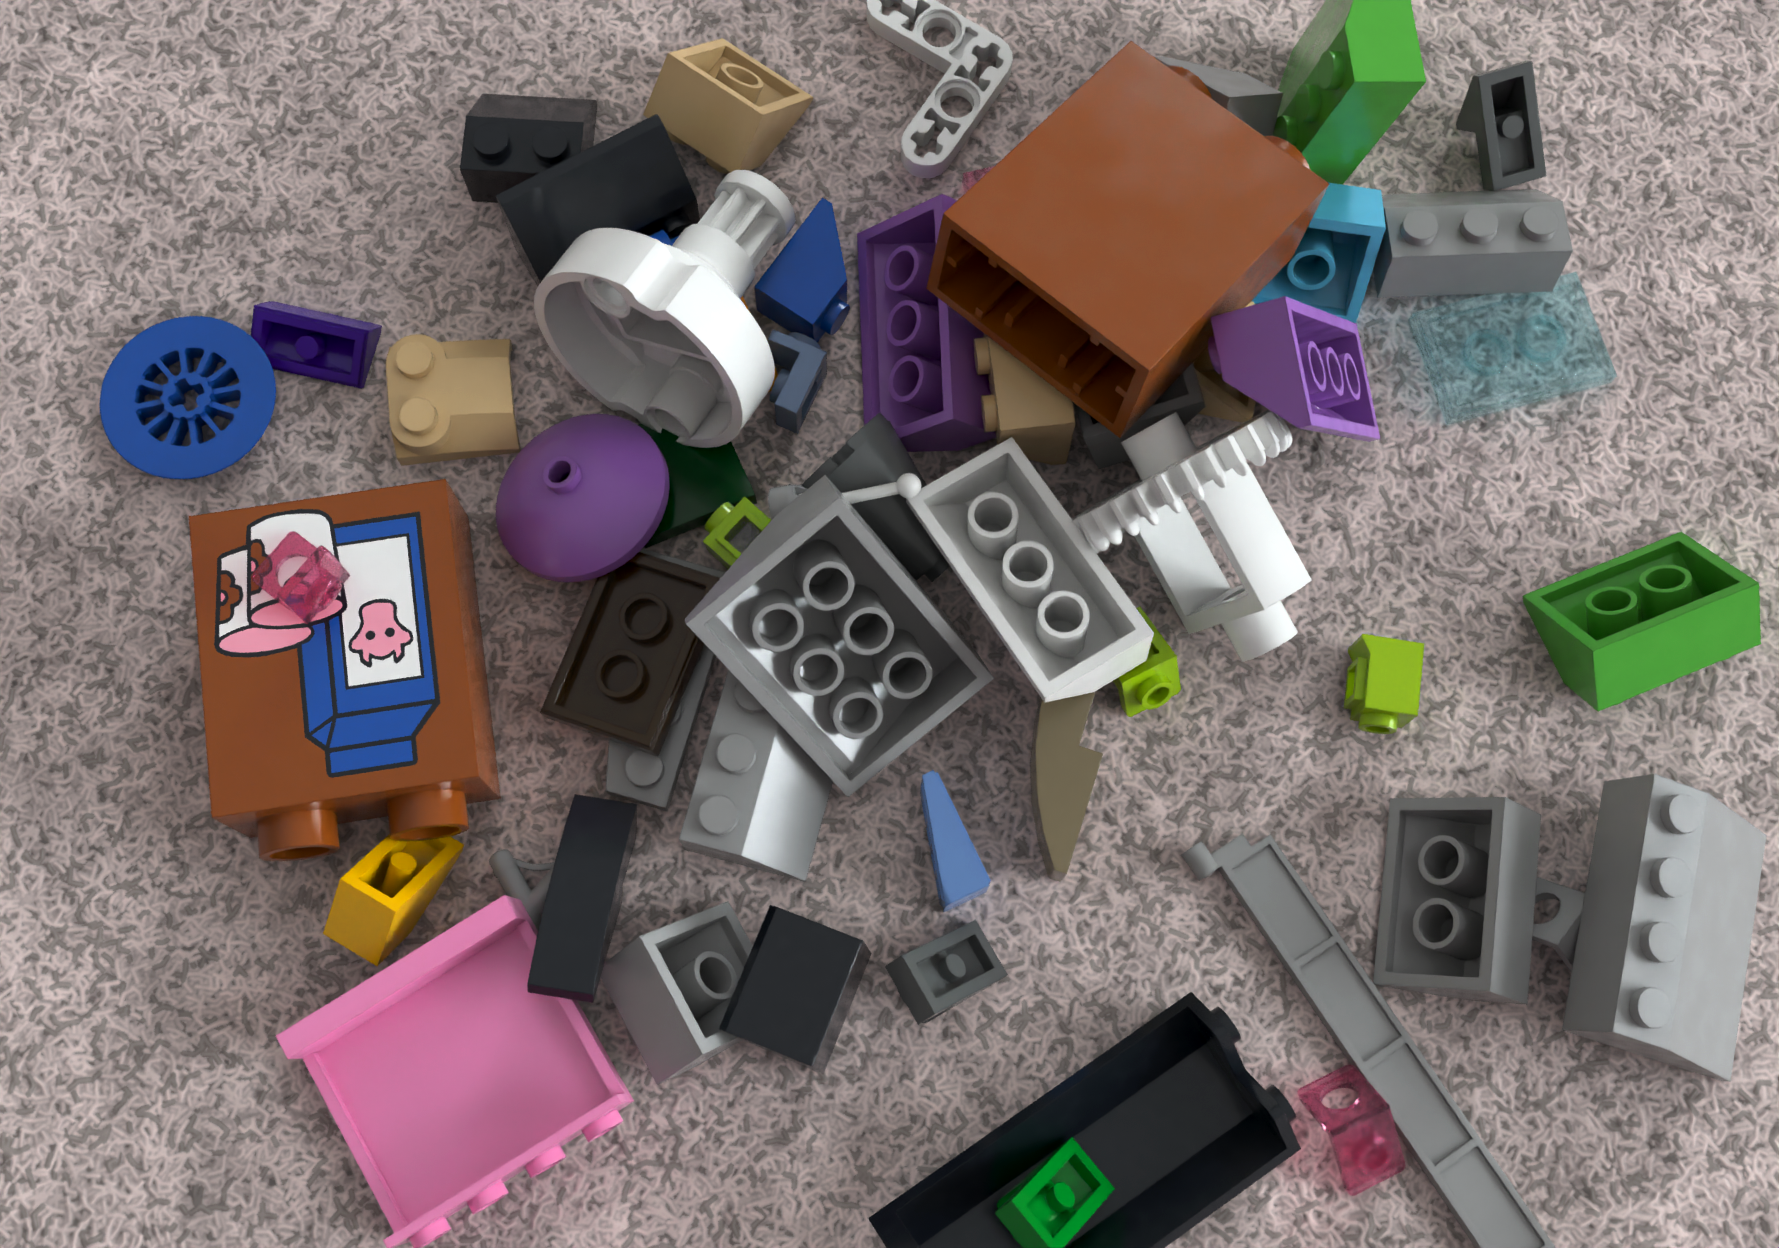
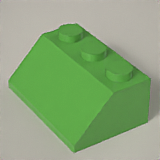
(1645, 619)

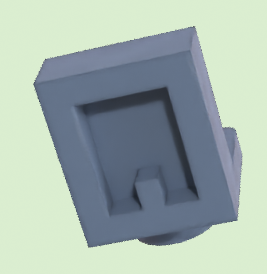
(796, 389)

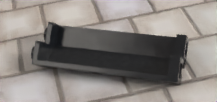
(1157, 1114)

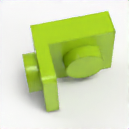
(1152, 681)

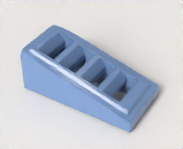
(954, 858)

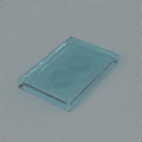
(1511, 349)

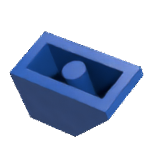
(807, 279)

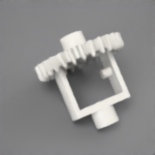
(1235, 511)

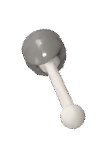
(907, 486)

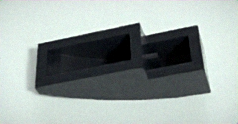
(583, 898)

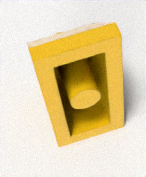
(388, 894)

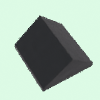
(796, 988)

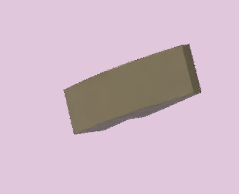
(1061, 778)

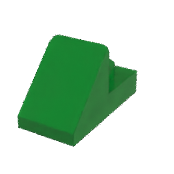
(1054, 1199)

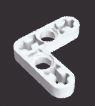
(957, 62)

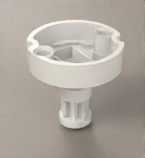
(666, 323)

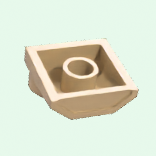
(450, 399)

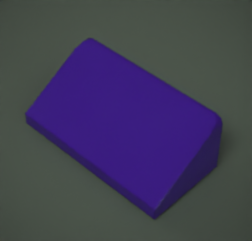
(315, 342)

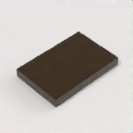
(631, 654)

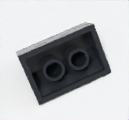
(618, 183)

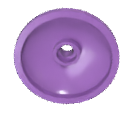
(597, 513)

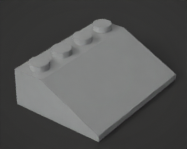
(837, 638)
(1666, 925)

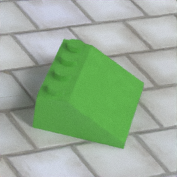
(1349, 82)

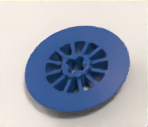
(151, 353)

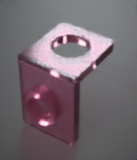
(313, 584)
(1360, 1134)

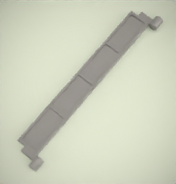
(1374, 1041)

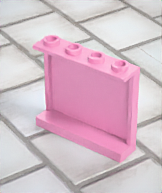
(457, 1073)

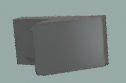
(1506, 122)
(945, 972)

